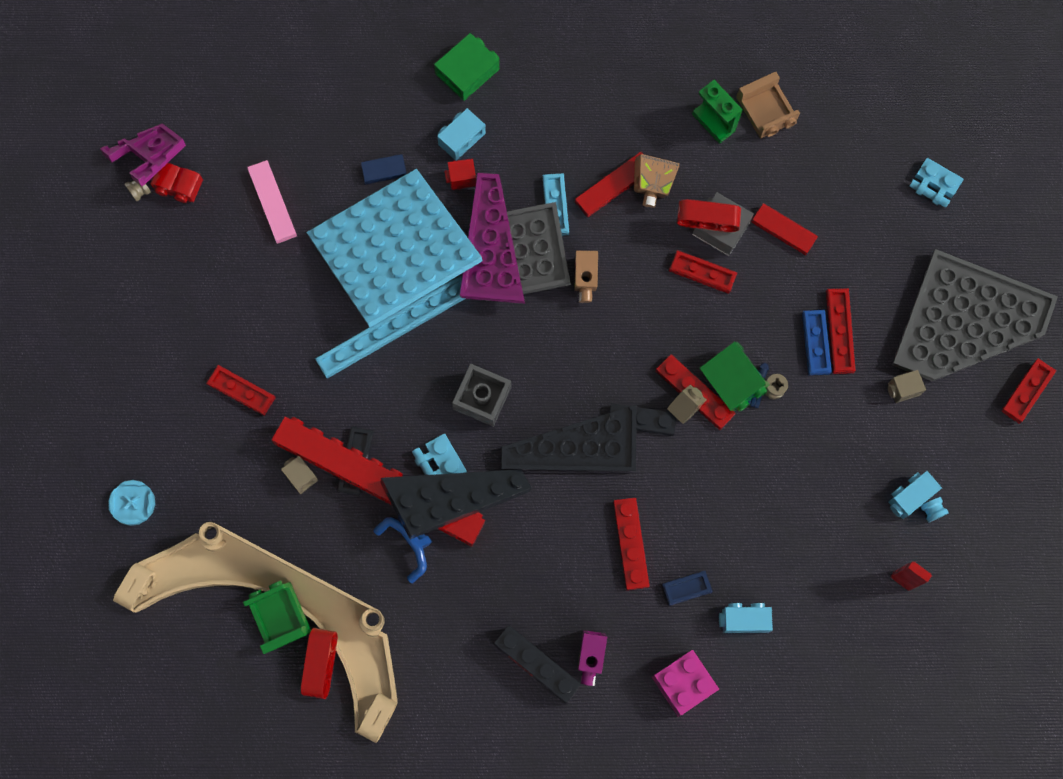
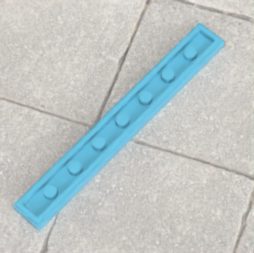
(391, 328)

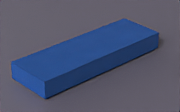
(816, 342)

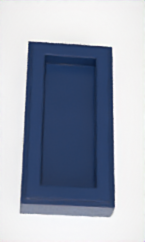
(383, 169)
(687, 588)

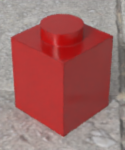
(461, 174)

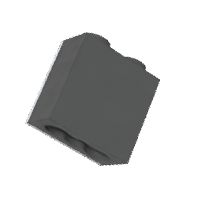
(723, 240)

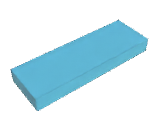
(555, 192)

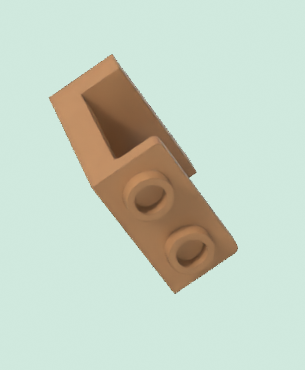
(767, 106)

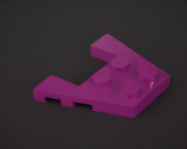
(153, 146)

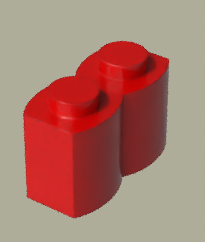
(177, 182)

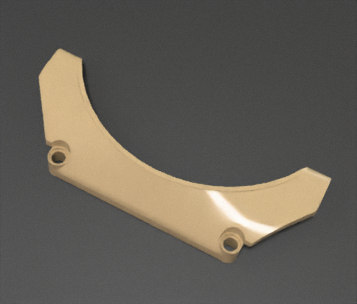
(239, 563)

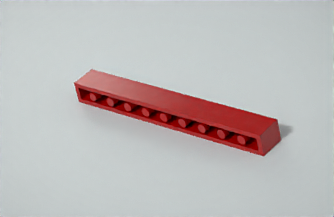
(356, 469)

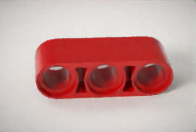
(709, 215)
(319, 663)

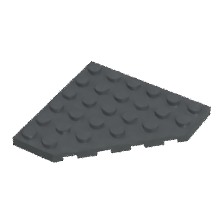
(968, 317)

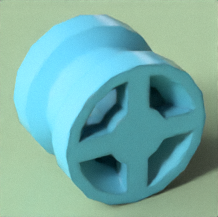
(934, 509)

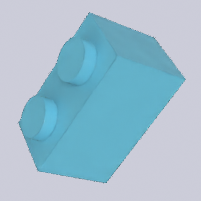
(461, 134)

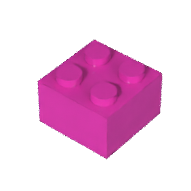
(685, 683)

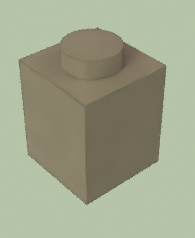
(906, 386)
(687, 403)
(299, 474)

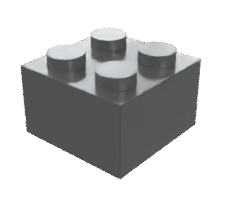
(481, 395)

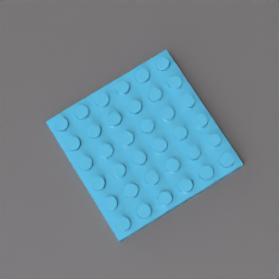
(394, 247)

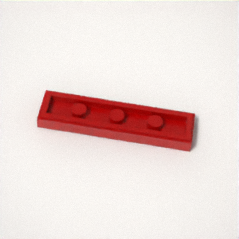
(607, 188)
(840, 331)

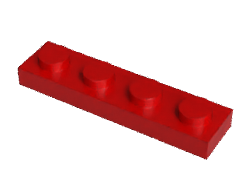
(680, 378)
(631, 544)

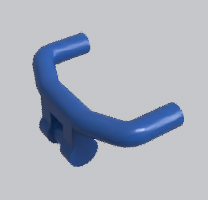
(416, 544)

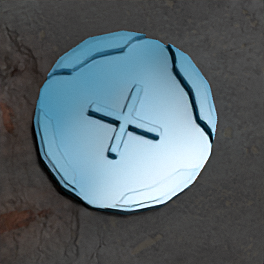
(131, 502)

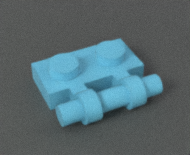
(939, 179)
(443, 455)

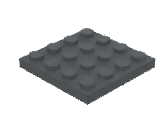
(539, 247)

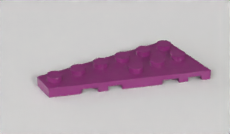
(490, 233)

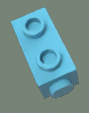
(914, 495)
(746, 619)

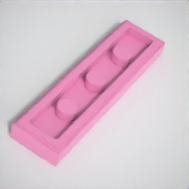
(272, 201)

